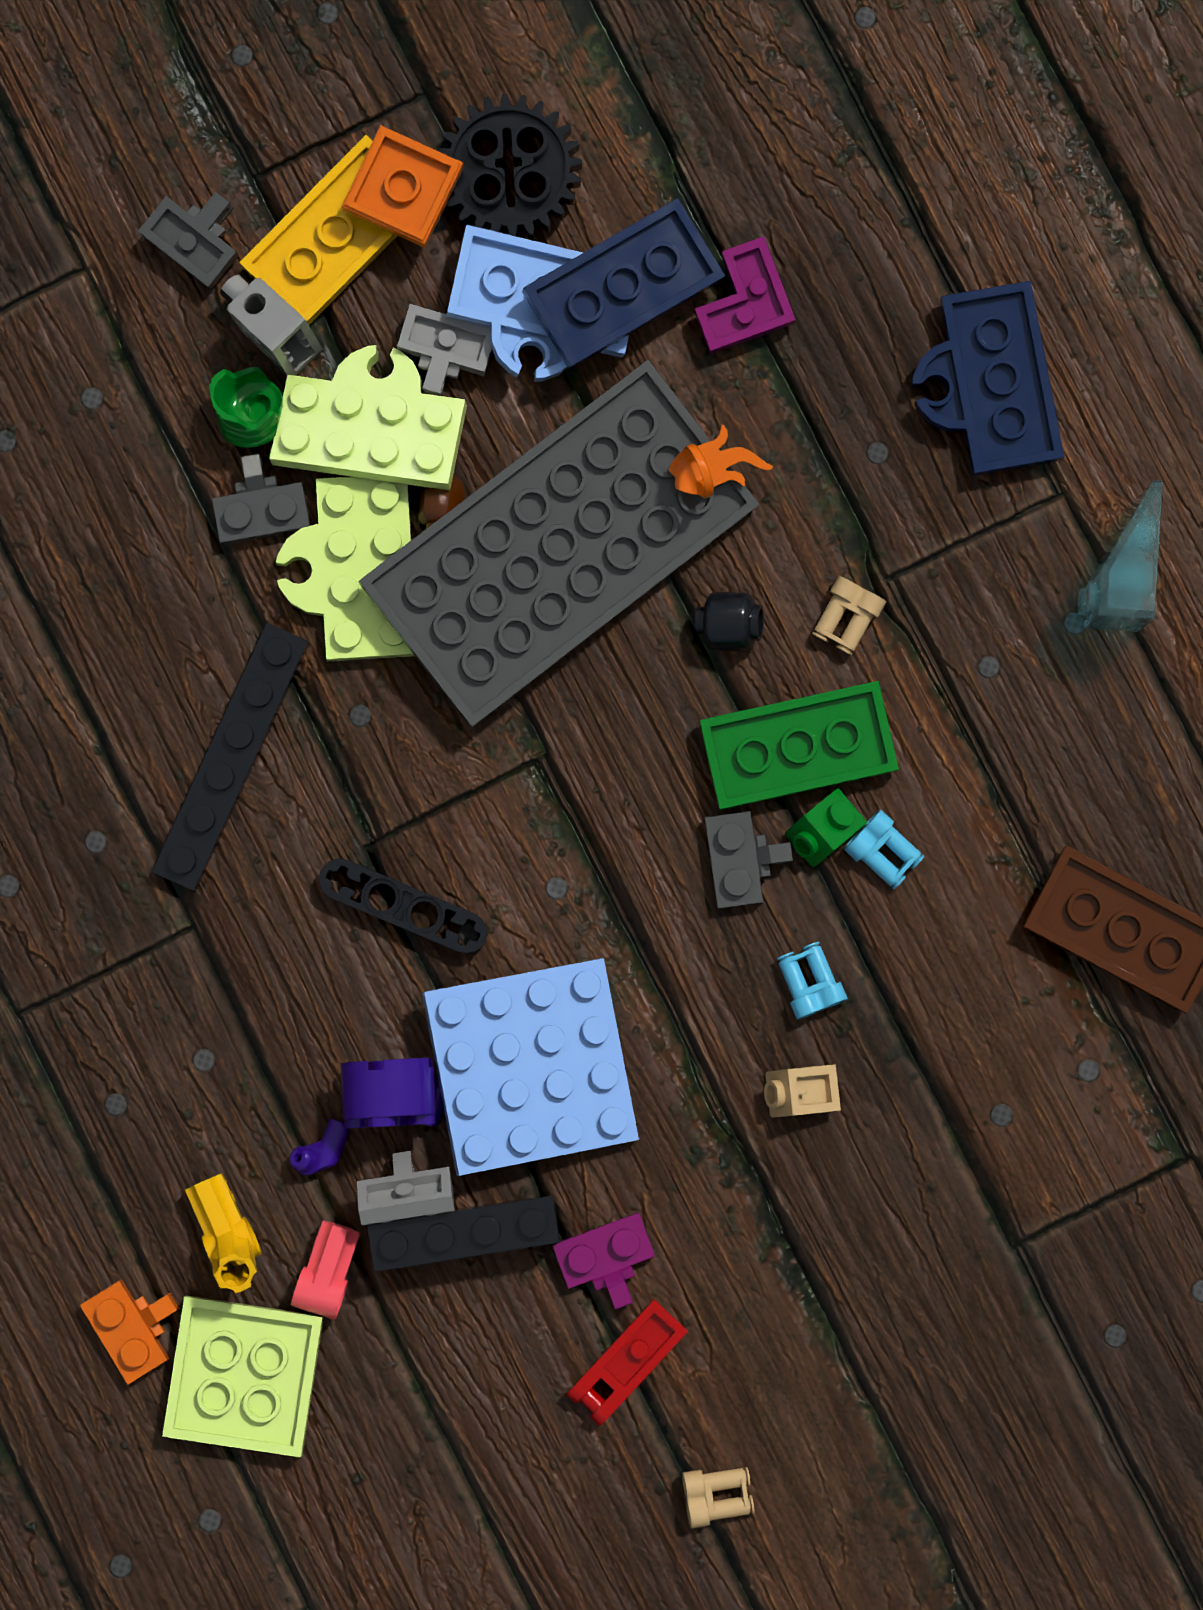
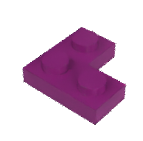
(756, 306)

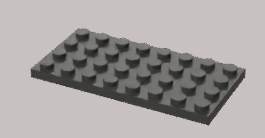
(553, 546)

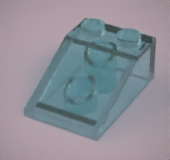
(1125, 580)

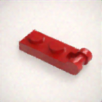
(628, 1361)

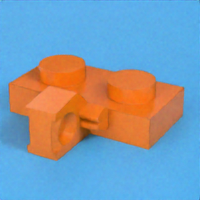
(129, 1328)

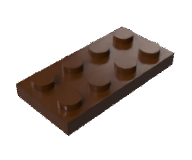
(1121, 928)

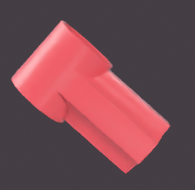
(324, 1278)

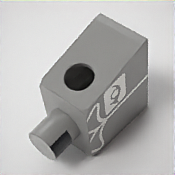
(271, 324)

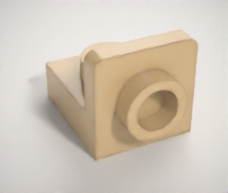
(802, 1091)

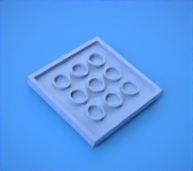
(530, 1066)

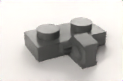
(193, 237)
(260, 507)
(740, 859)

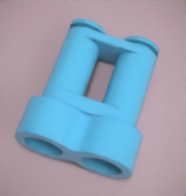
(871, 839)
(818, 996)

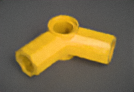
(226, 1235)

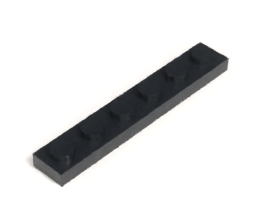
(231, 757)

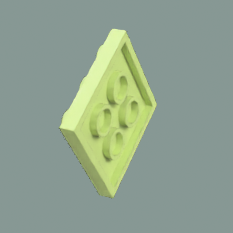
(243, 1376)

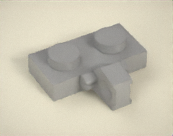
(444, 346)
(405, 1193)

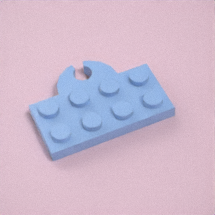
(489, 293)

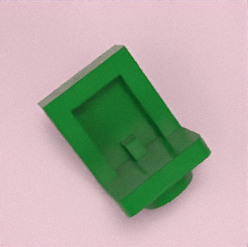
(825, 828)

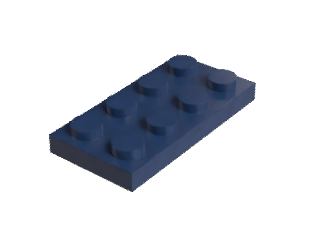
(623, 283)

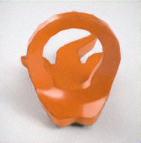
(704, 466)

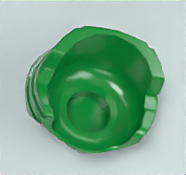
(246, 406)

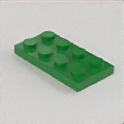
(798, 745)

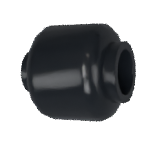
(730, 621)

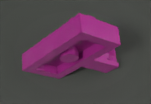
(605, 1256)

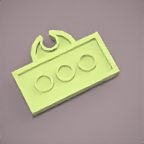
(370, 424)
(355, 532)

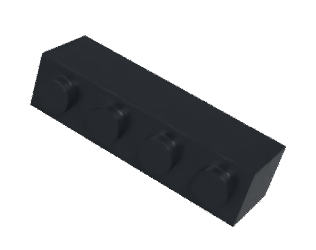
(464, 1233)

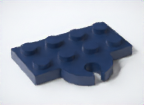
(993, 380)

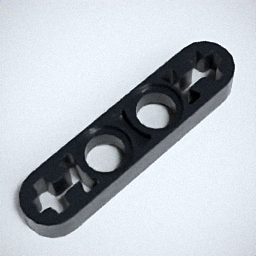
(405, 901)

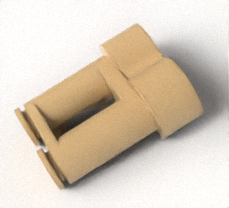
(856, 600)
(699, 1496)

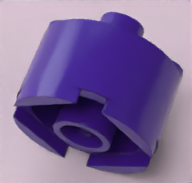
(388, 1093)

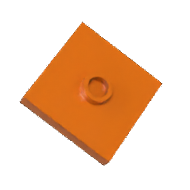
(402, 186)

